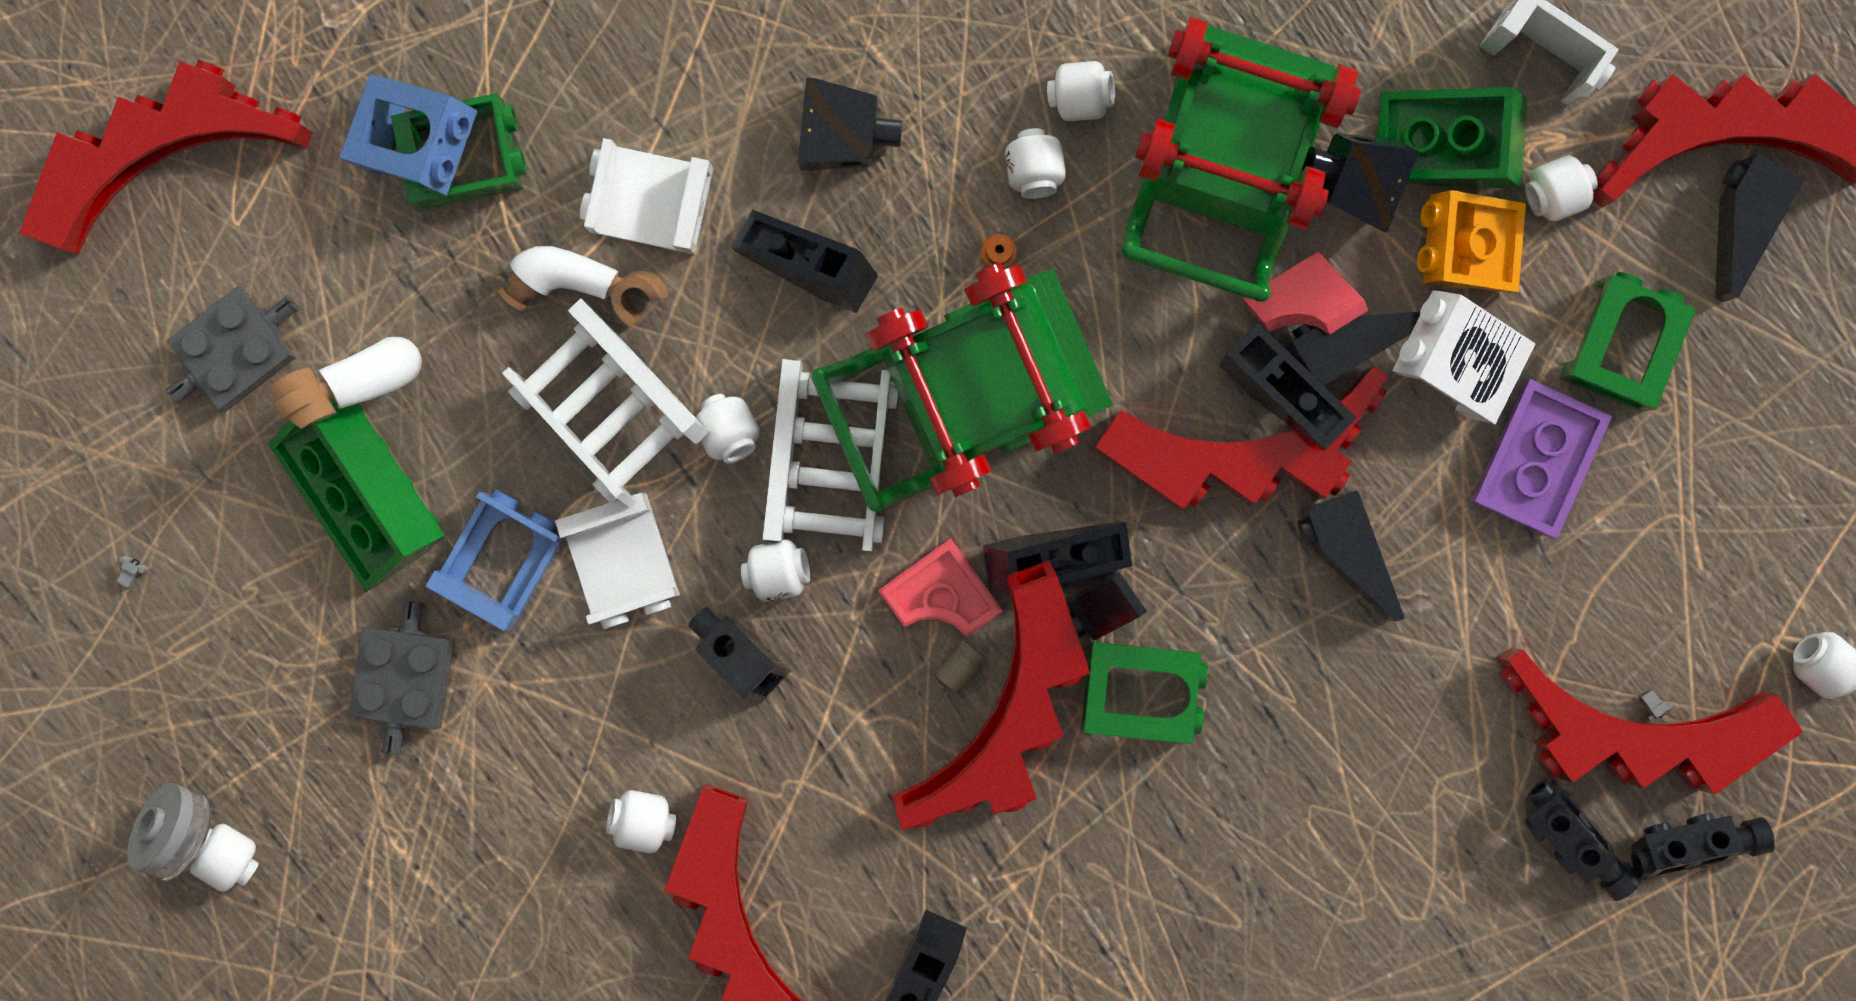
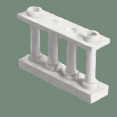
(646, 392)
(788, 473)

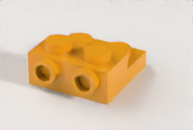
(1472, 242)

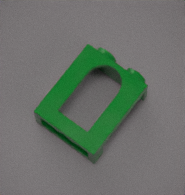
(1586, 368)
(1172, 729)

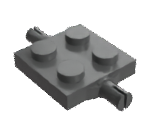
(231, 349)
(401, 677)

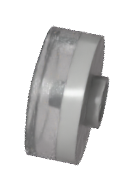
(169, 832)

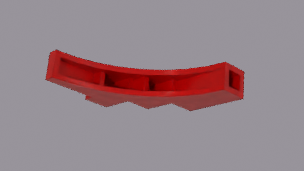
(1674, 119)
(88, 172)
(1179, 466)
(1709, 749)
(991, 765)
(709, 877)

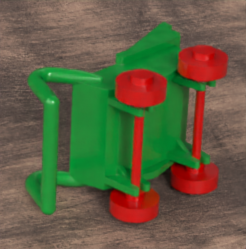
(1238, 145)
(983, 379)

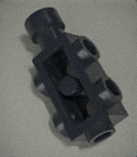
(1698, 844)
(1576, 847)

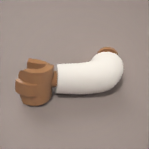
(553, 268)
(350, 381)

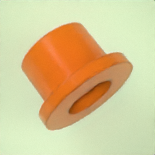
(991, 257)

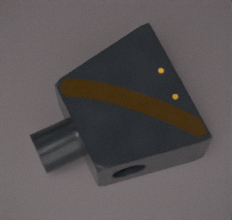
(842, 127)
(1364, 175)
(750, 667)

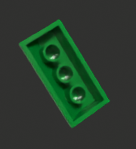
(357, 493)

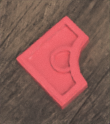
(1308, 295)
(941, 589)

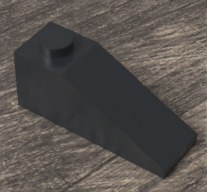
(1749, 215)
(807, 260)
(1350, 345)
(1286, 387)
(1348, 545)
(1072, 553)
(1104, 606)
(928, 960)

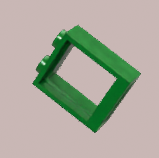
(409, 140)

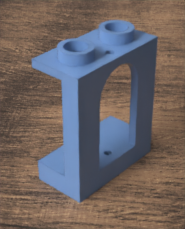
(373, 135)
(486, 516)

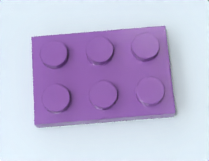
(1541, 459)

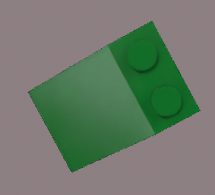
(1460, 134)

